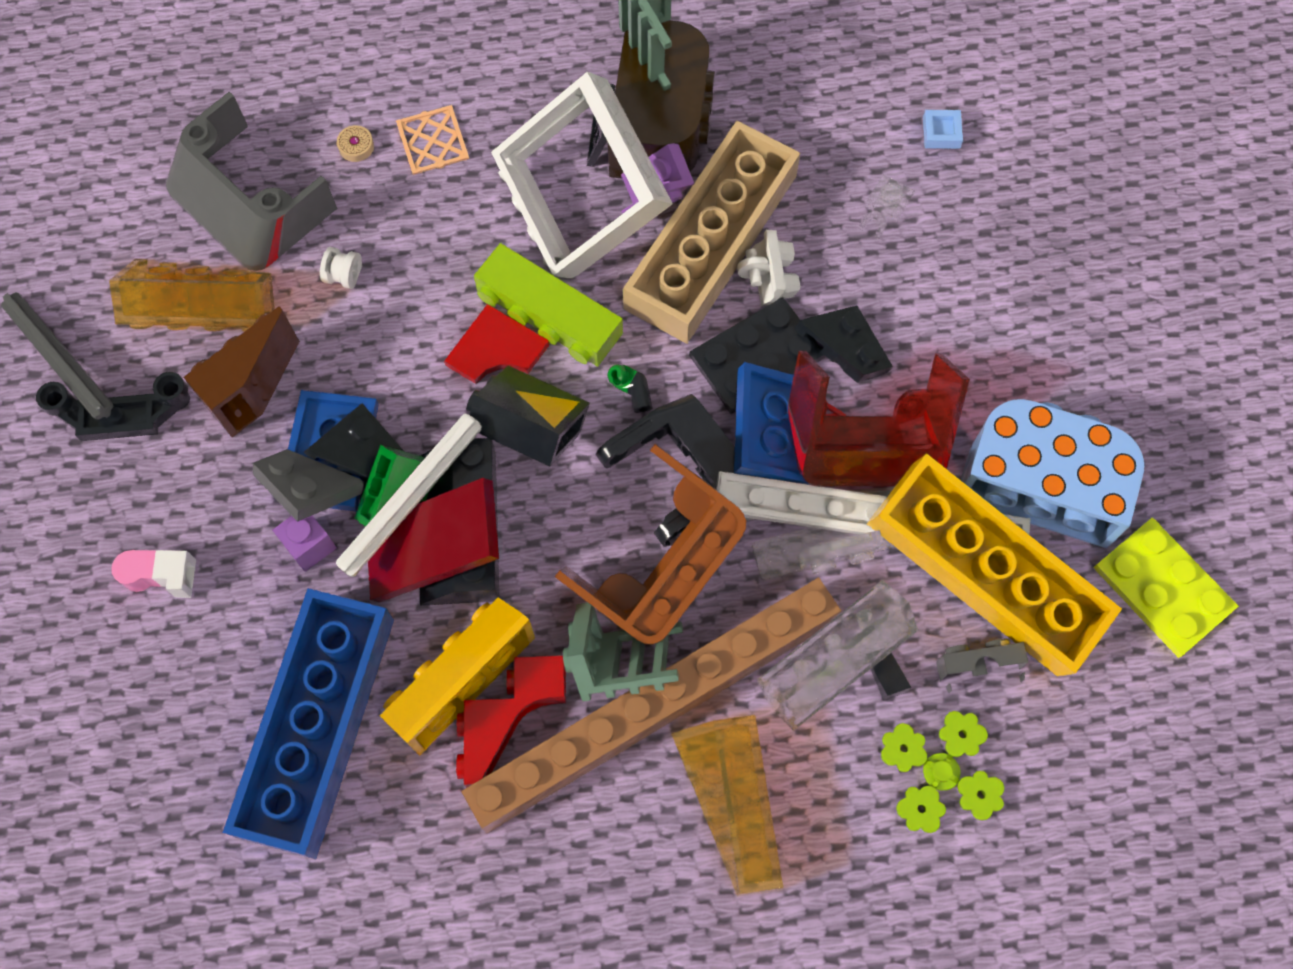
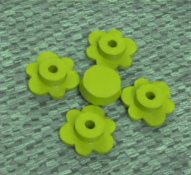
(942, 772)

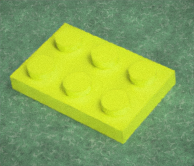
(1165, 587)

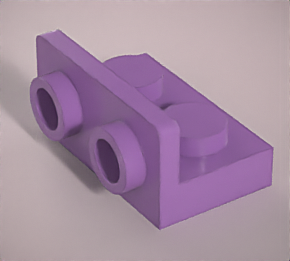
(671, 170)

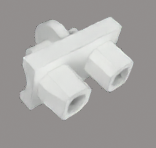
(765, 268)

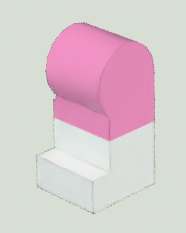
(156, 568)

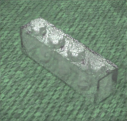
(838, 654)

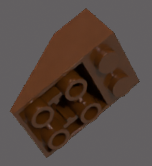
(245, 372)

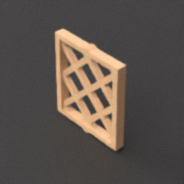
(425, 118)

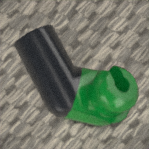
(632, 383)

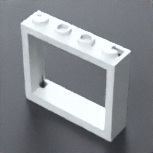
(510, 157)

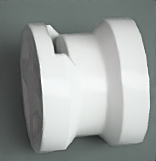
(340, 267)

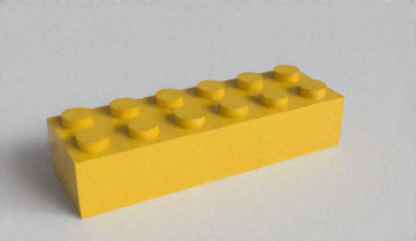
(994, 566)

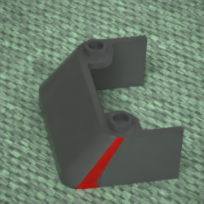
(249, 229)

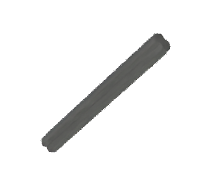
(57, 356)

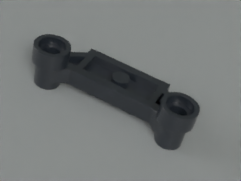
(130, 414)

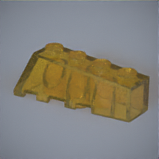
(189, 296)
(732, 790)

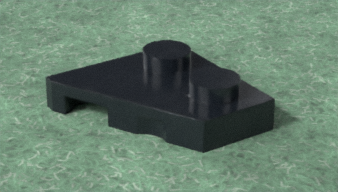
(848, 342)
(353, 443)

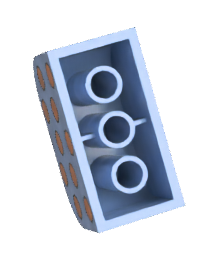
(1057, 470)

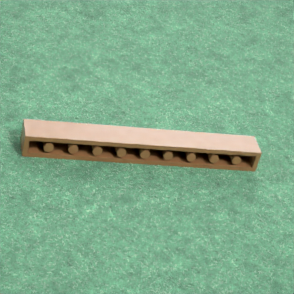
(636, 716)

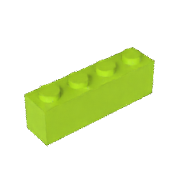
(548, 305)

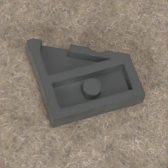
(304, 484)

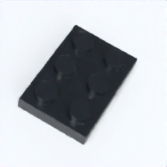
(761, 339)

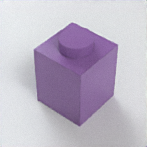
(305, 540)

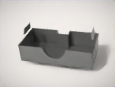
(962, 659)

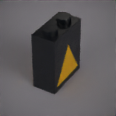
(528, 414)

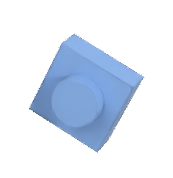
(942, 129)

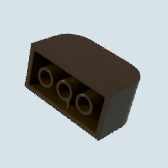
(671, 115)

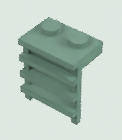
(646, 32)
(596, 657)

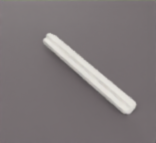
(408, 495)

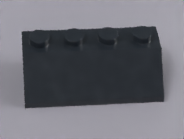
(481, 582)

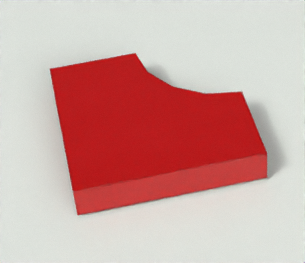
(494, 344)

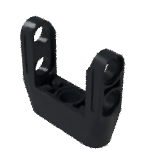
(695, 436)

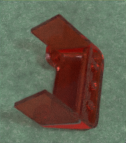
(873, 447)

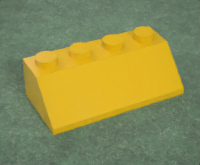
(459, 674)

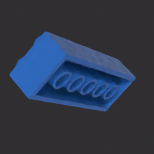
(310, 724)

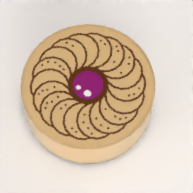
(355, 143)

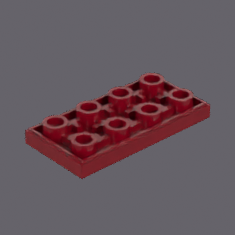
(437, 541)

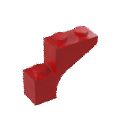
(491, 722)

